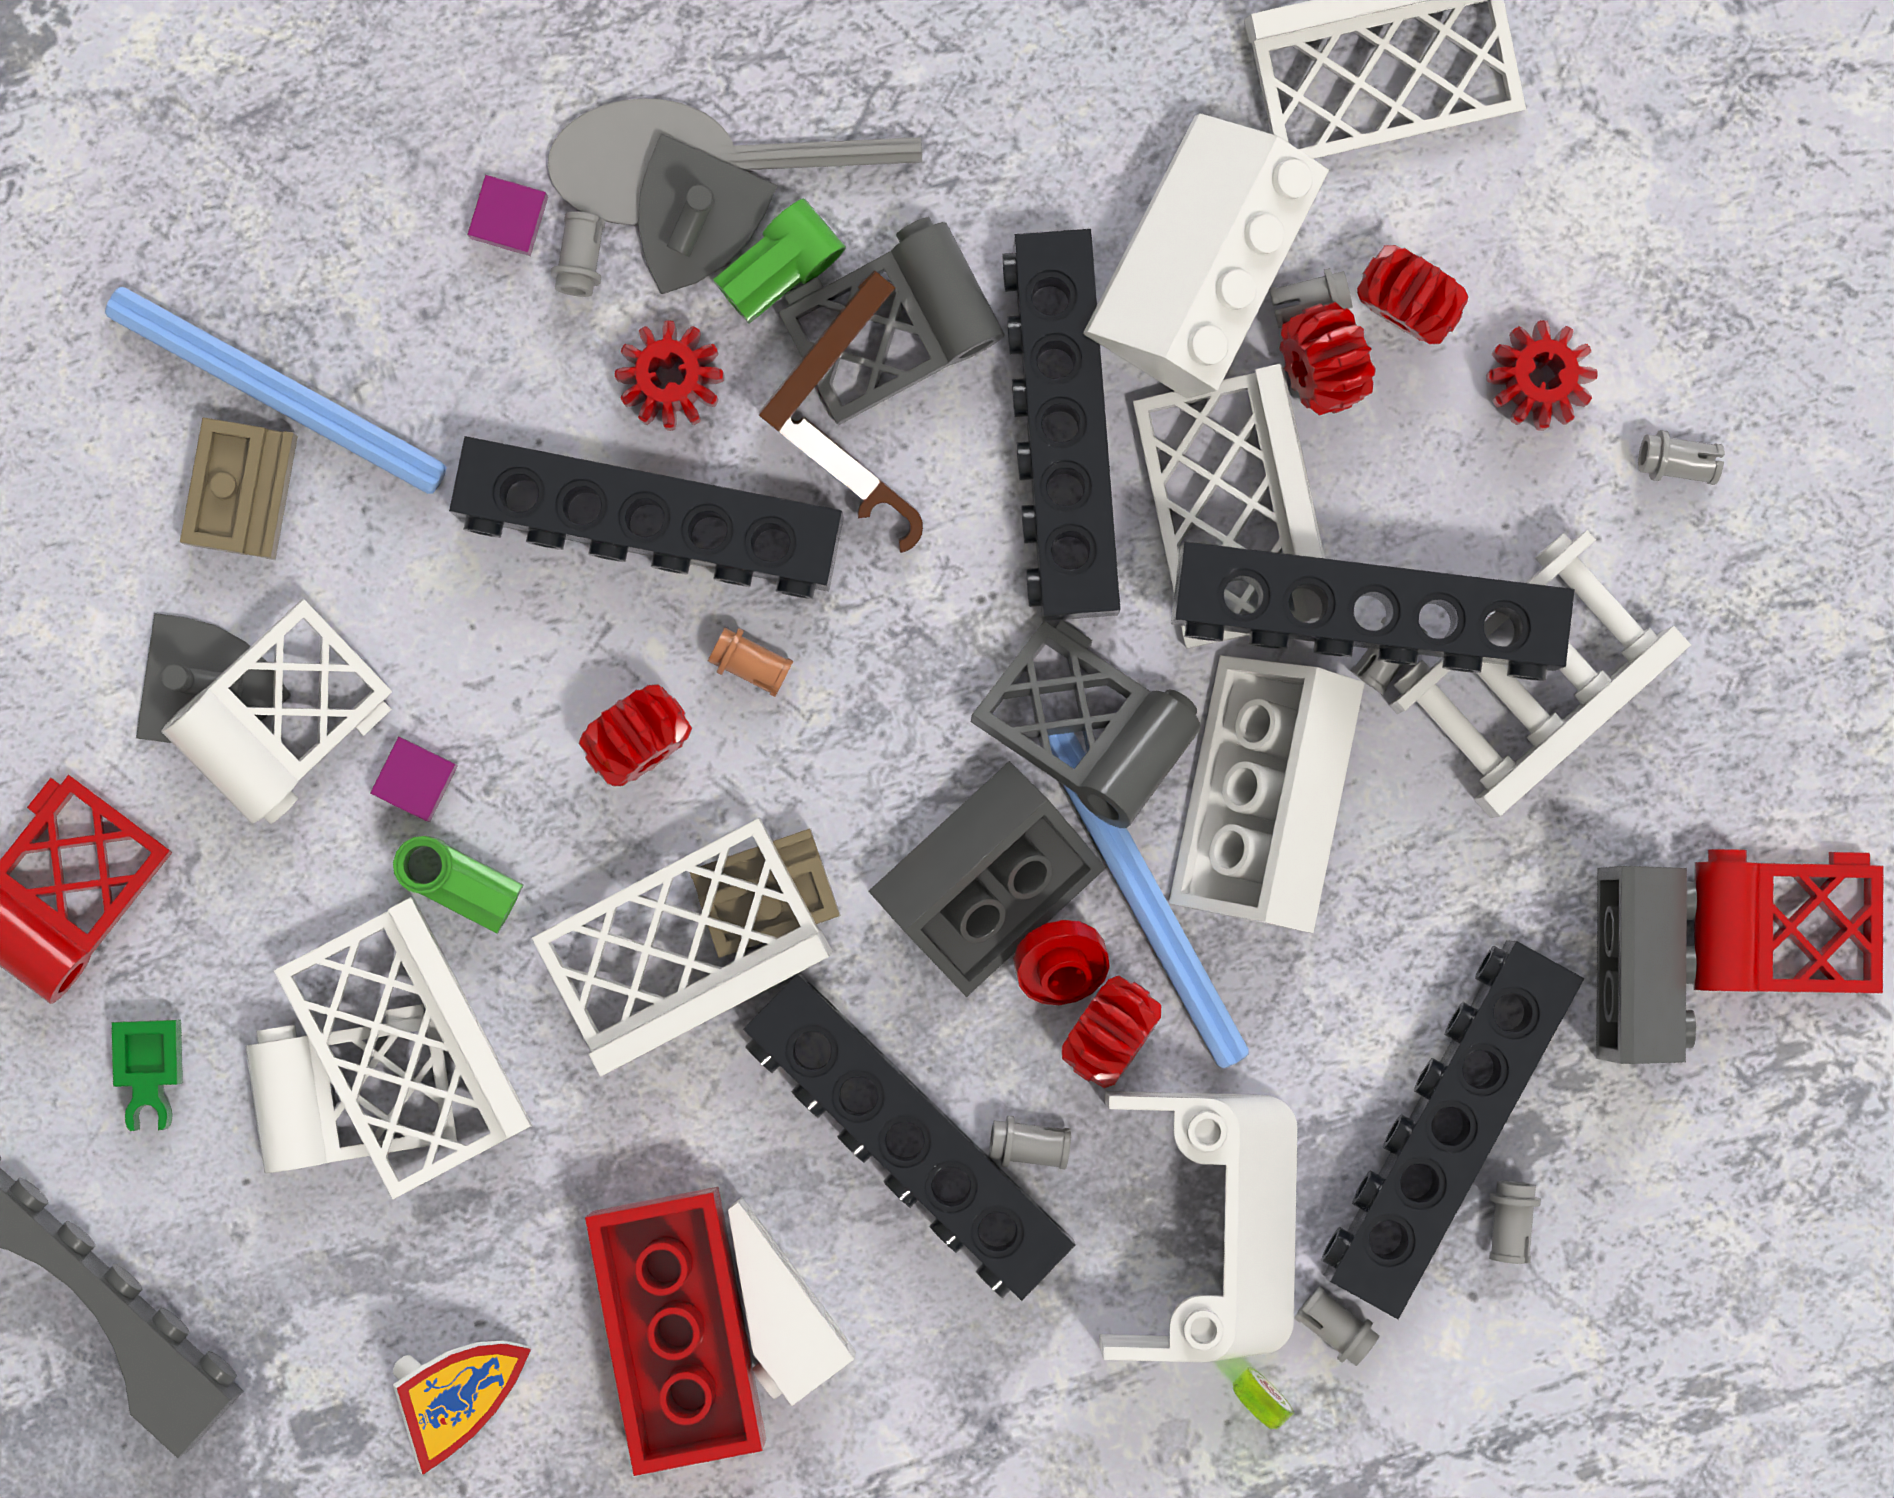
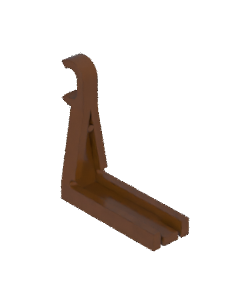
(814, 441)

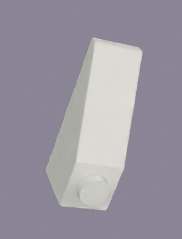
(786, 1322)

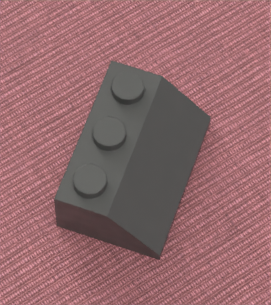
(987, 878)
(1644, 964)

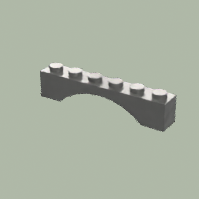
(167, 1379)

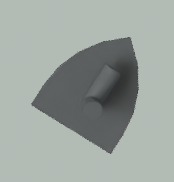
(696, 213)
(185, 661)

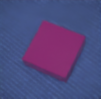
(507, 215)
(414, 779)

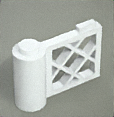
(238, 749)
(296, 1095)

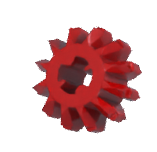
(1412, 294)
(665, 354)
(1327, 358)
(1520, 363)
(635, 735)
(1111, 1031)

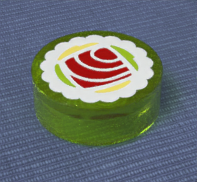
(1262, 1399)

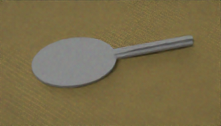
(606, 152)

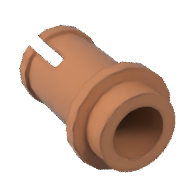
(749, 661)

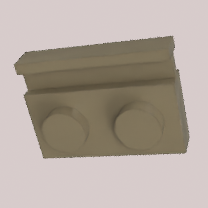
(238, 488)
(774, 916)

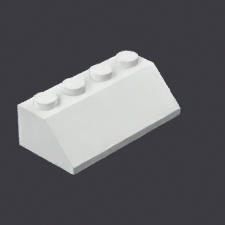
(1206, 254)
(1267, 792)

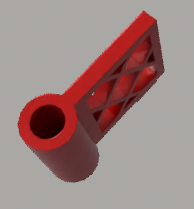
(1737, 917)
(35, 939)

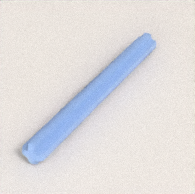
(275, 390)
(1158, 922)

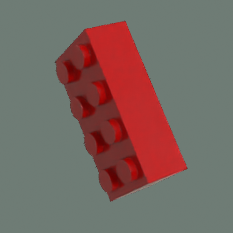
(676, 1331)

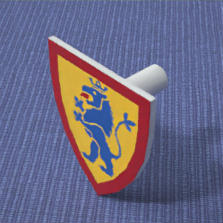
(454, 1395)

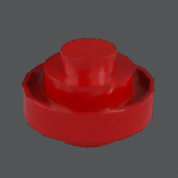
(1061, 962)

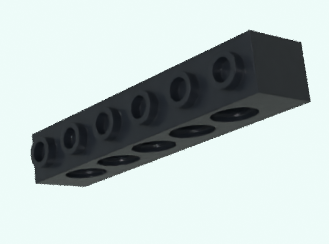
(1067, 263)
(491, 468)
(1537, 611)
(1546, 995)
(1038, 1238)

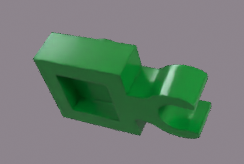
(147, 1059)

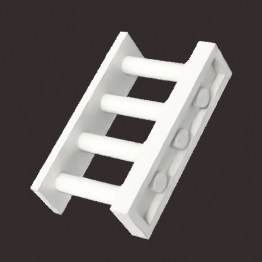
(1549, 734)

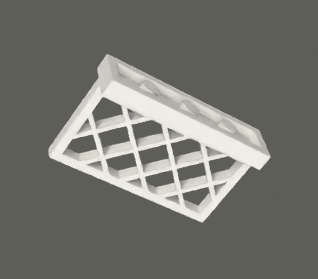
(1330, 19)
(1284, 478)
(707, 996)
(454, 1022)

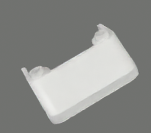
(1259, 1148)

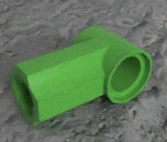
(793, 250)
(462, 884)

